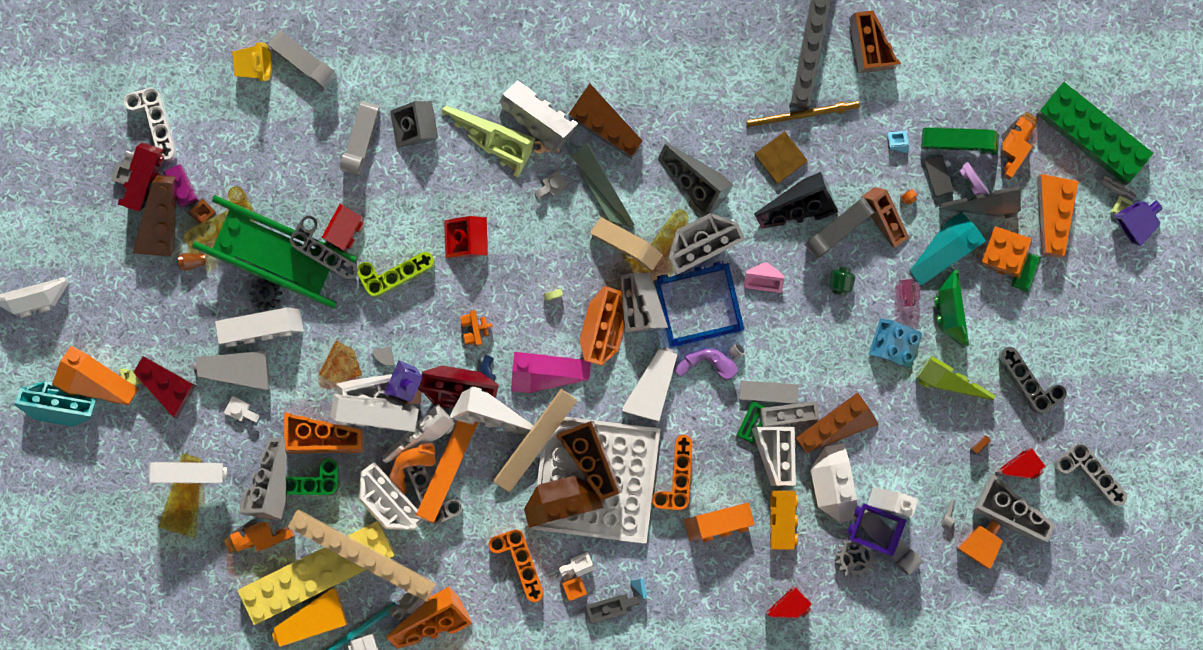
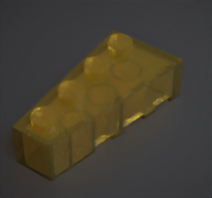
(182, 505)

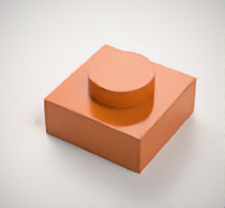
(574, 588)

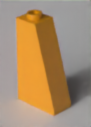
(315, 618)

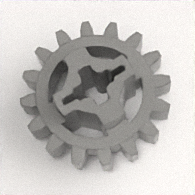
(851, 565)

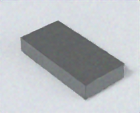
(938, 175)

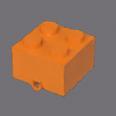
(1007, 252)

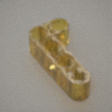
(217, 220)
(660, 239)

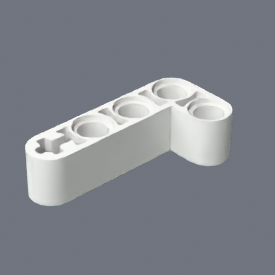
(155, 125)

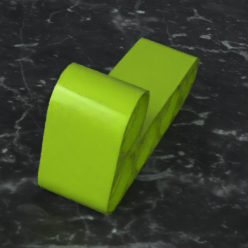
(398, 270)

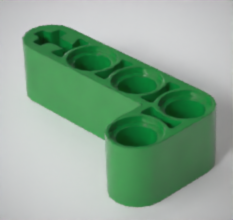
(960, 139)
(319, 482)

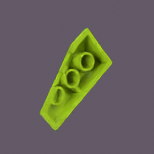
(940, 376)

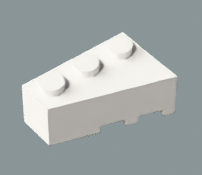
(777, 453)

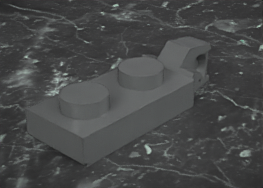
(610, 608)

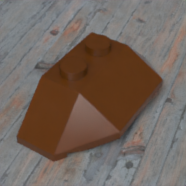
(561, 500)

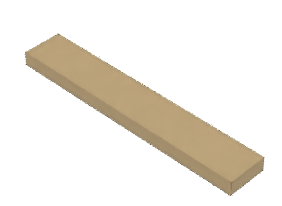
(535, 440)

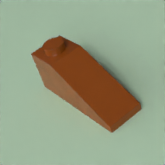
(886, 216)

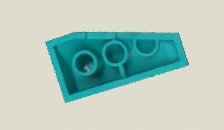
(951, 243)

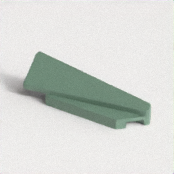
(601, 187)

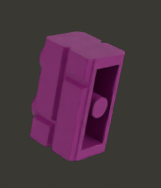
(184, 190)

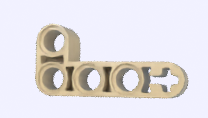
(626, 243)

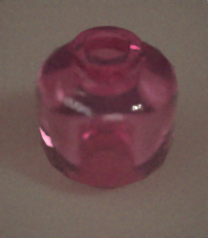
(907, 292)

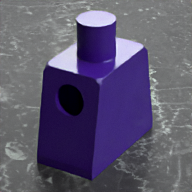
(1139, 221)
(404, 382)

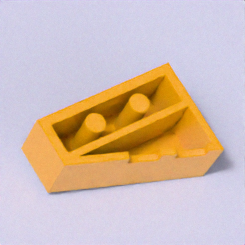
(783, 519)

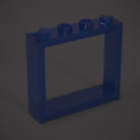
(706, 335)

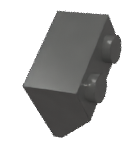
(414, 123)

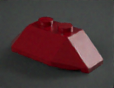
(447, 383)

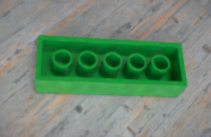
(1095, 133)

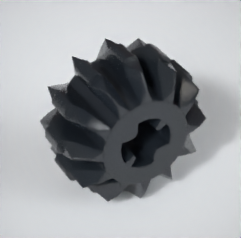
(260, 298)

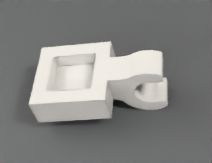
(239, 409)
(580, 565)

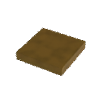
(781, 157)

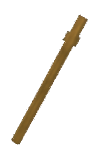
(840, 107)

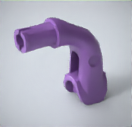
(726, 367)

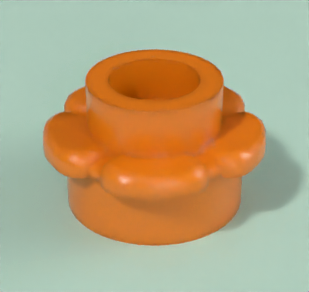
(909, 197)

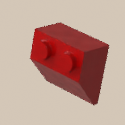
(343, 228)
(466, 237)
(1023, 466)
(791, 604)

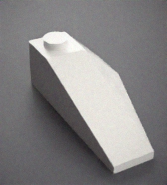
(367, 387)
(484, 408)

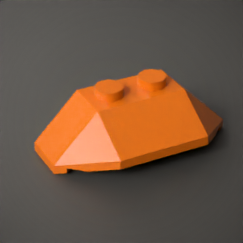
(603, 326)

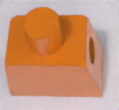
(982, 544)

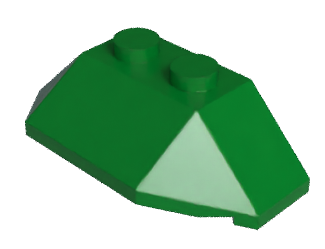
(951, 309)

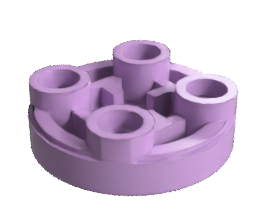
(970, 174)

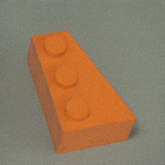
(719, 522)

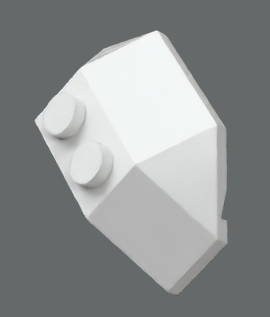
(33, 298)
(834, 483)
(386, 500)

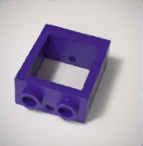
(895, 535)

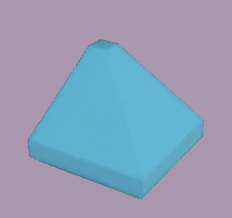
(898, 141)
(639, 585)

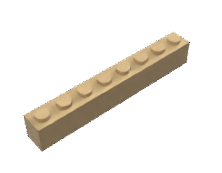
(362, 555)

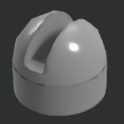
(737, 351)

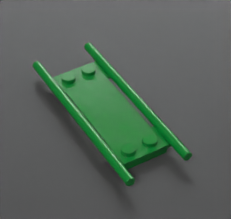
(270, 252)

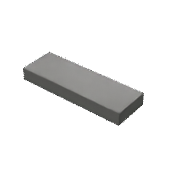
(769, 392)
(789, 414)

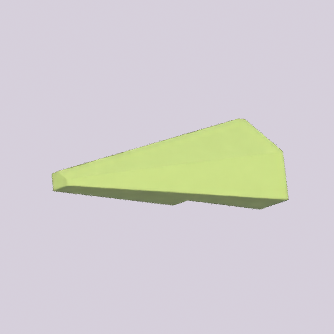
(507, 144)

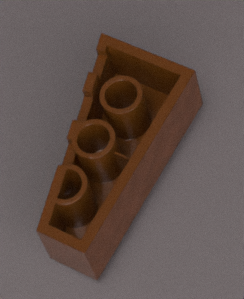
(604, 122)
(158, 222)
(589, 454)

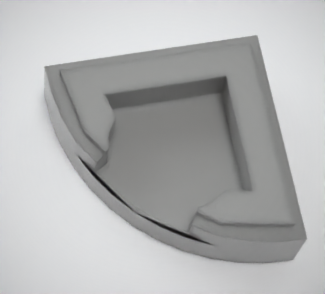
(384, 356)

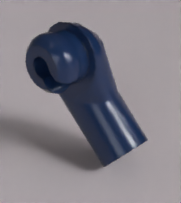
(485, 367)

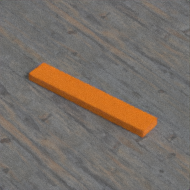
(446, 471)

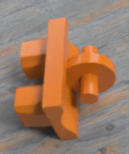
(472, 320)

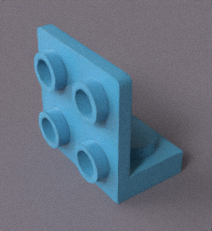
(895, 342)

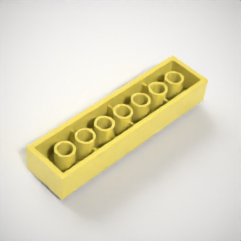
(308, 576)

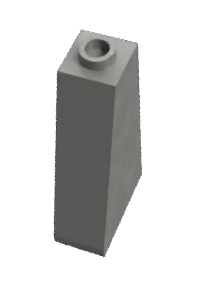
(241, 369)

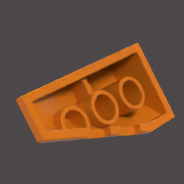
(87, 377)
(439, 614)

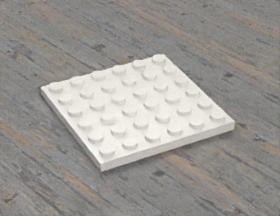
(633, 460)

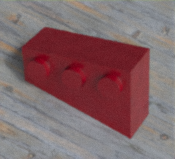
(143, 171)
(165, 385)

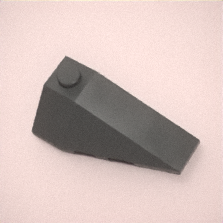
(702, 183)
(999, 203)

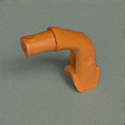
(420, 455)

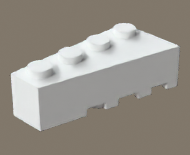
(259, 326)

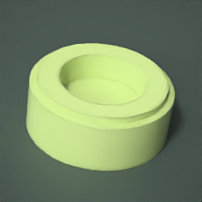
(553, 294)

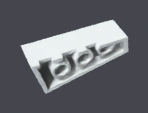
(374, 412)

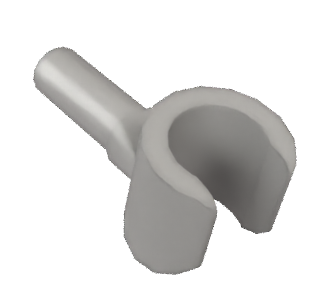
(948, 521)

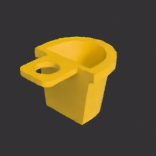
(253, 62)

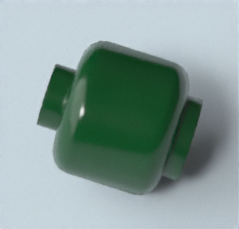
(842, 281)

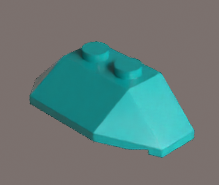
(53, 405)

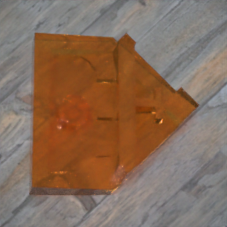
(340, 364)

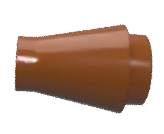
(190, 261)

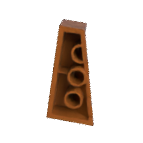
(840, 423)

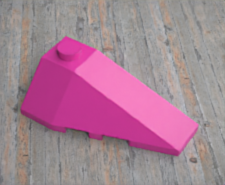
(544, 372)

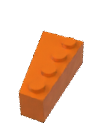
(1056, 209)
(318, 436)

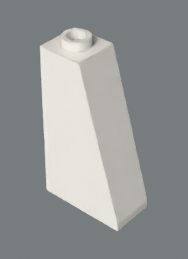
(651, 390)
(187, 472)
(893, 502)

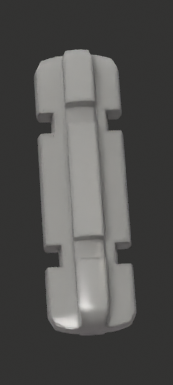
(1118, 187)

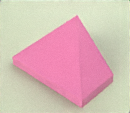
(764, 278)

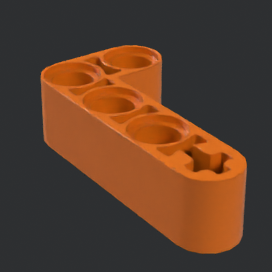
(678, 472)
(521, 566)

